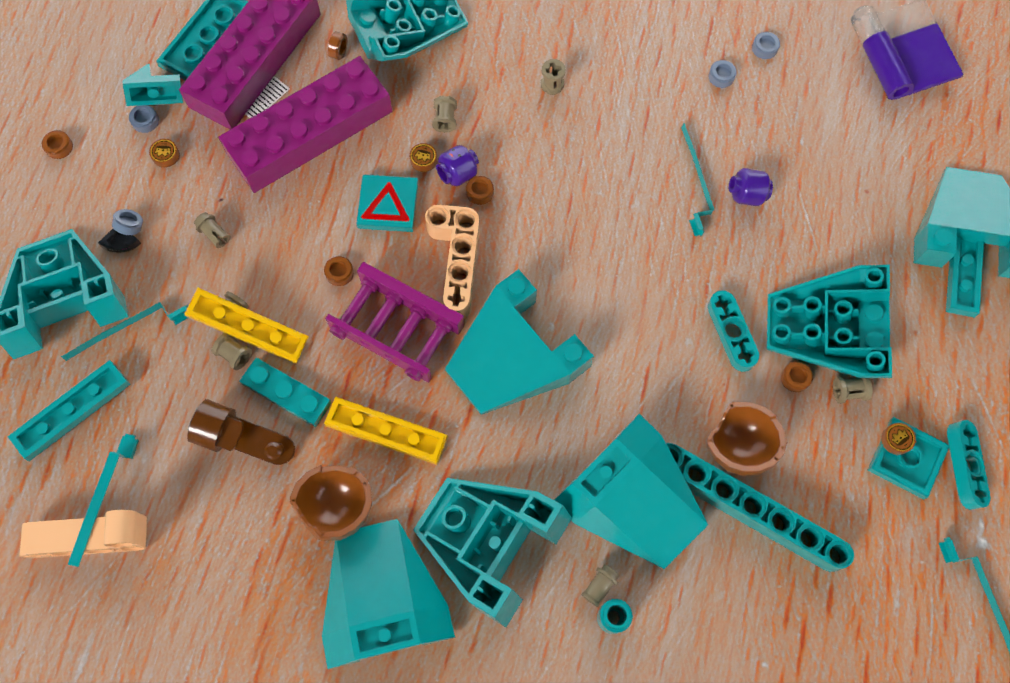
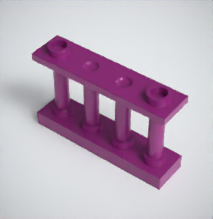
(396, 294)

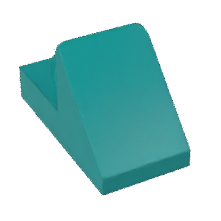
(145, 89)

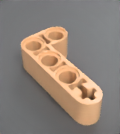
(457, 263)
(113, 533)

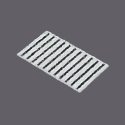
(272, 92)

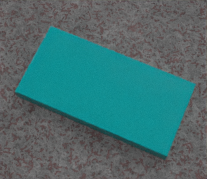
(199, 36)

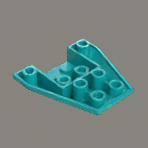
(403, 26)
(836, 321)
(636, 497)
(380, 597)

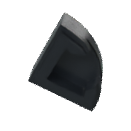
(118, 242)

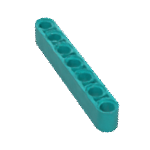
(765, 510)

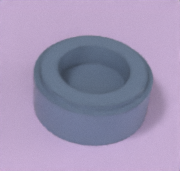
(765, 45)
(722, 73)
(143, 118)
(127, 222)

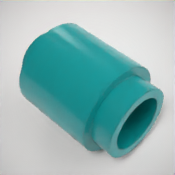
(624, 614)

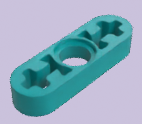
(749, 346)
(973, 484)

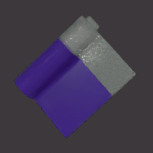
(905, 48)

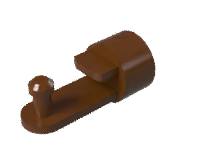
(218, 428)

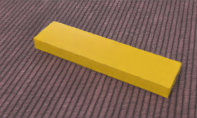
(246, 325)
(386, 430)

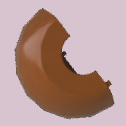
(747, 439)
(332, 501)

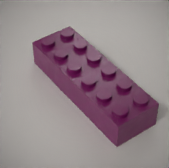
(247, 58)
(306, 124)

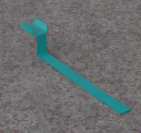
(696, 224)
(176, 316)
(125, 450)
(950, 555)

